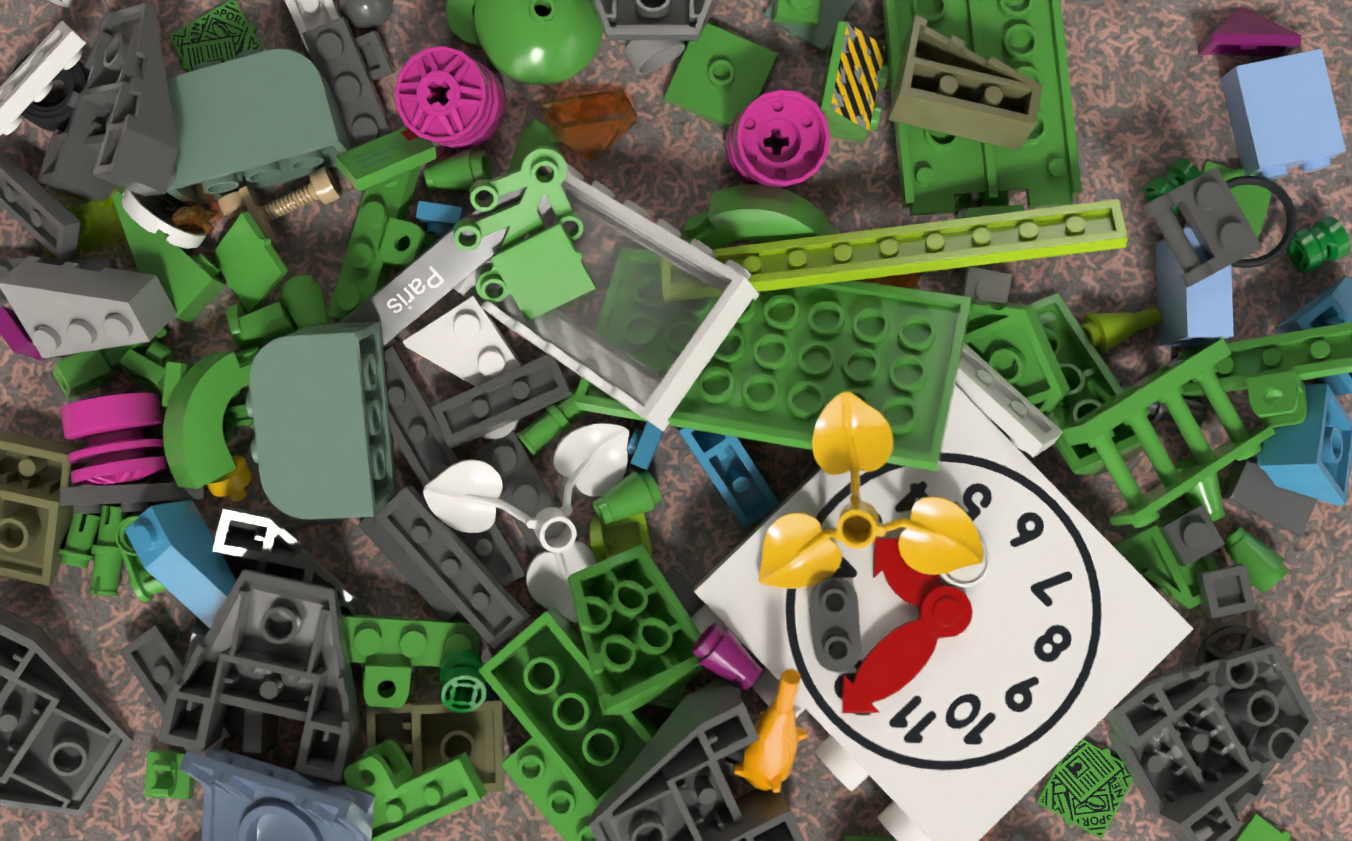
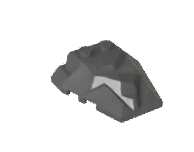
(1210, 739)

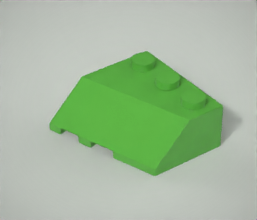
(633, 631)

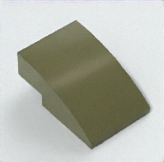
(30, 509)
(435, 734)

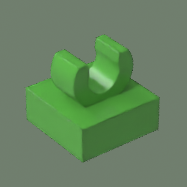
(147, 370)
(164, 776)

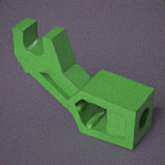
(95, 368)

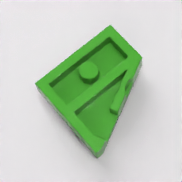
(1157, 564)

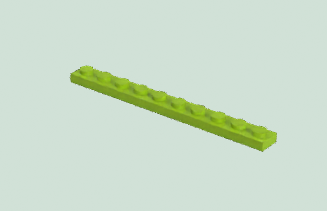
(931, 246)

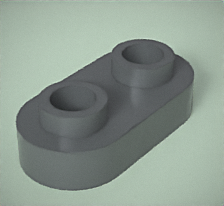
(835, 624)

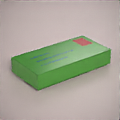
(385, 158)

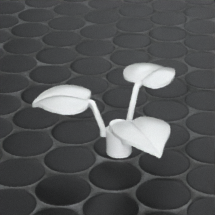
(469, 491)

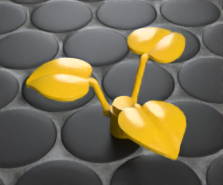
(853, 439)

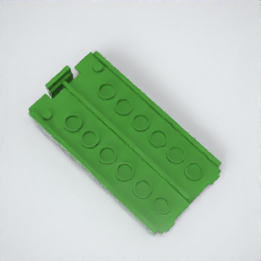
(942, 165)

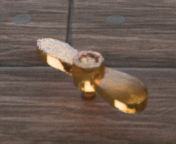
(198, 217)

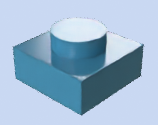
(438, 217)
(644, 445)

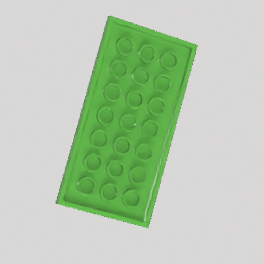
(820, 340)

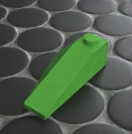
(1089, 386)

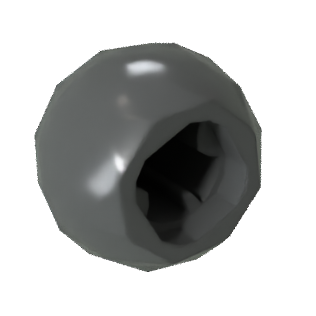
(366, 13)

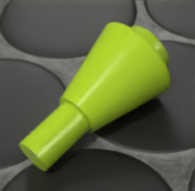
(1111, 329)

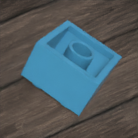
(1314, 454)

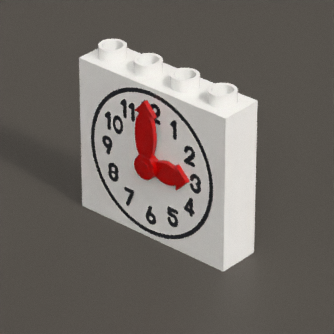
(954, 686)

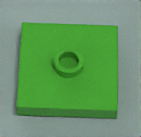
(720, 75)

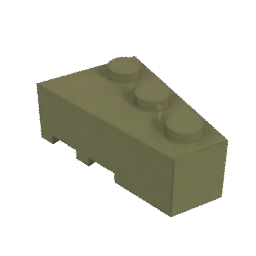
(960, 92)

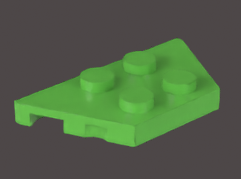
(1018, 349)

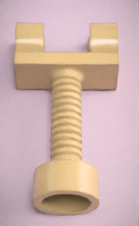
(321, 187)

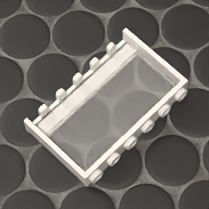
(654, 306)

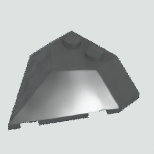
(264, 546)

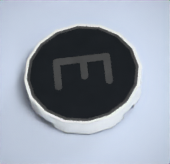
(157, 212)

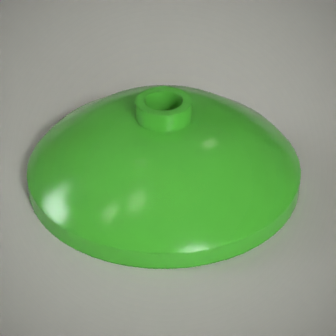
(534, 46)

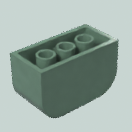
(252, 124)
(323, 422)

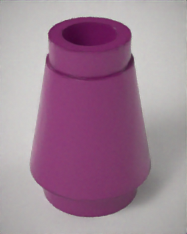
(725, 656)

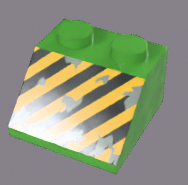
(851, 83)

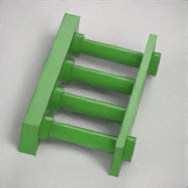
(1132, 410)

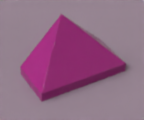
(1249, 35)

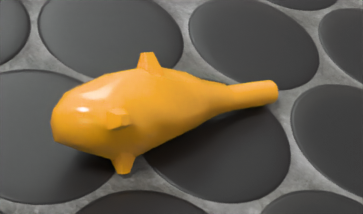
(772, 757)

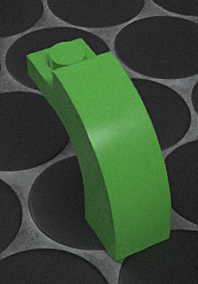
(756, 215)
(195, 417)

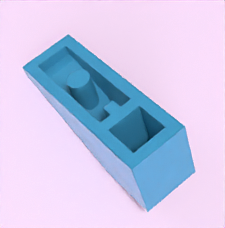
(731, 474)
(180, 555)

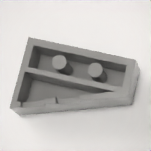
(85, 309)

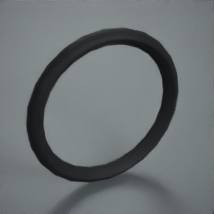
(1290, 216)

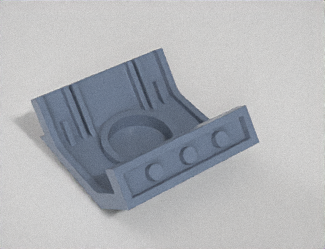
(271, 803)

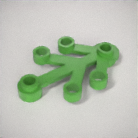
(519, 216)

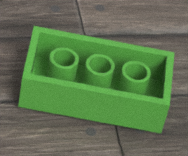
(554, 696)

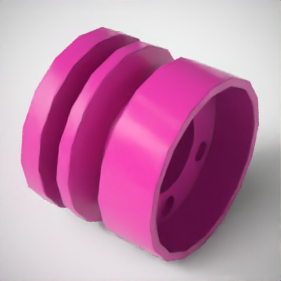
(473, 92)
(792, 122)
(114, 438)

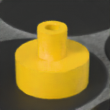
(233, 482)

